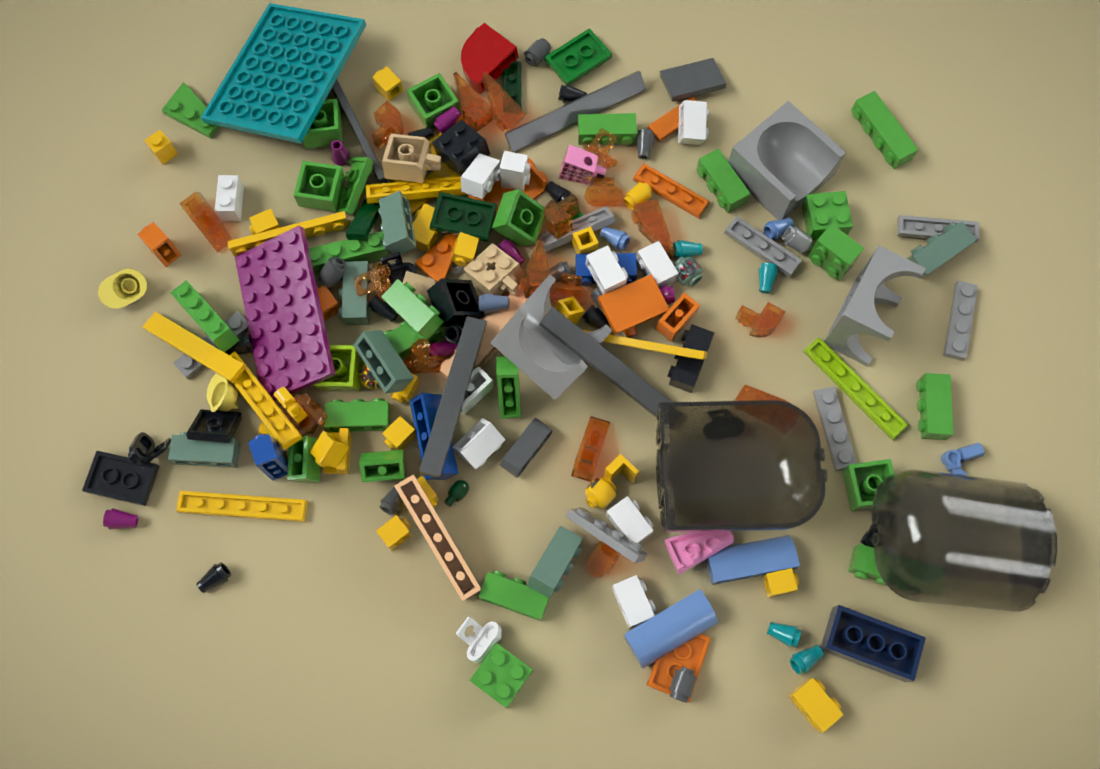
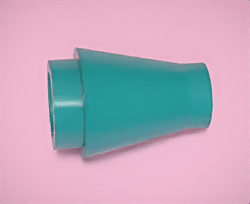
(687, 249)
(767, 276)
(784, 633)
(806, 659)

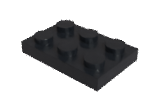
(120, 478)

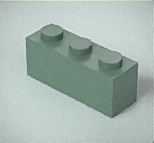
(396, 223)
(942, 247)
(354, 307)
(383, 361)
(203, 452)
(555, 562)

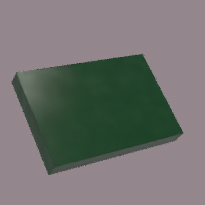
(464, 215)

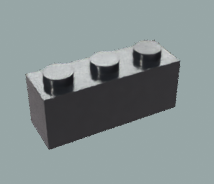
(687, 369)

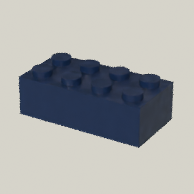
(873, 643)

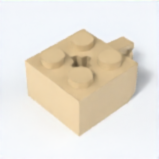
(409, 158)
(494, 272)

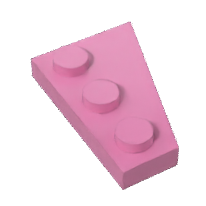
(695, 547)

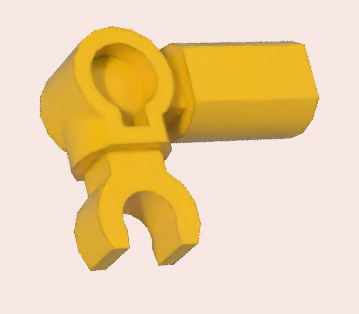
(290, 404)

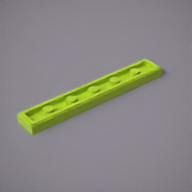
(855, 388)

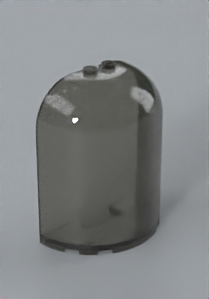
(737, 466)
(963, 540)

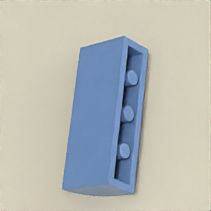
(752, 559)
(671, 628)

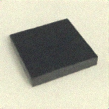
(214, 426)

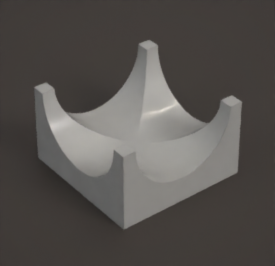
(858, 310)
(538, 351)

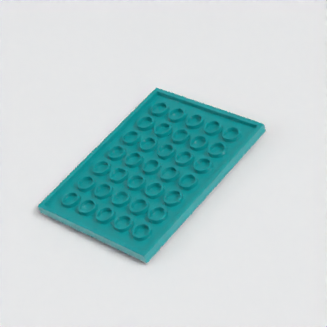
(284, 72)

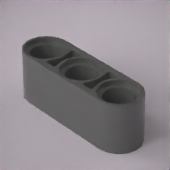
(526, 447)

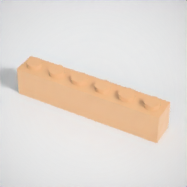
(495, 323)
(437, 537)

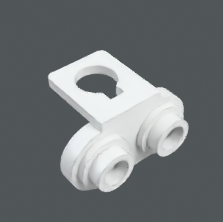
(481, 641)

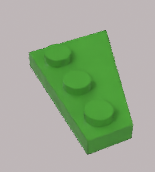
(187, 110)
(356, 178)

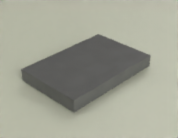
(692, 79)

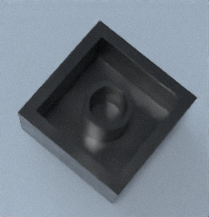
(460, 146)
(455, 301)

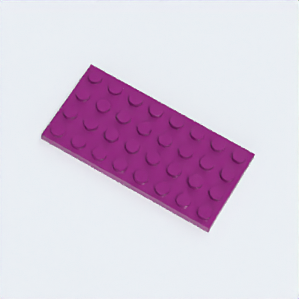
(284, 314)

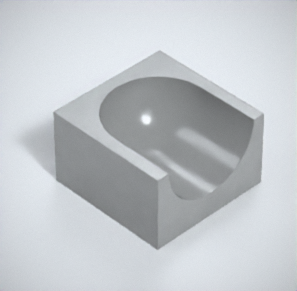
(785, 160)

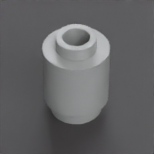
(797, 239)

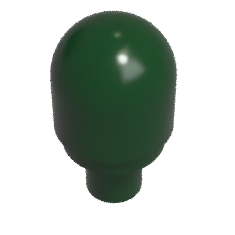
(457, 492)

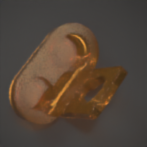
(606, 160)
(604, 193)
(379, 277)
(568, 289)
(420, 357)
(317, 415)
(602, 560)

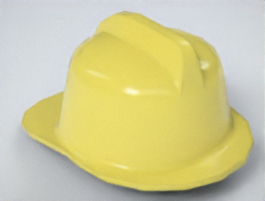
(122, 288)
(222, 394)

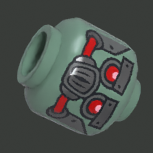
(689, 271)

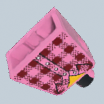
(580, 166)

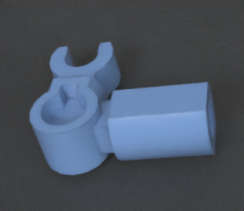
(952, 458)

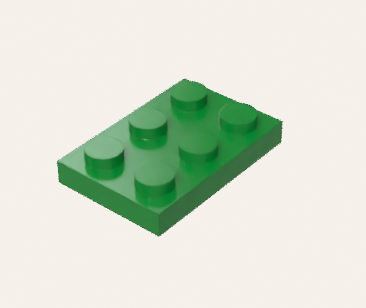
(578, 57)

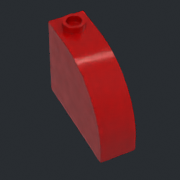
(486, 52)

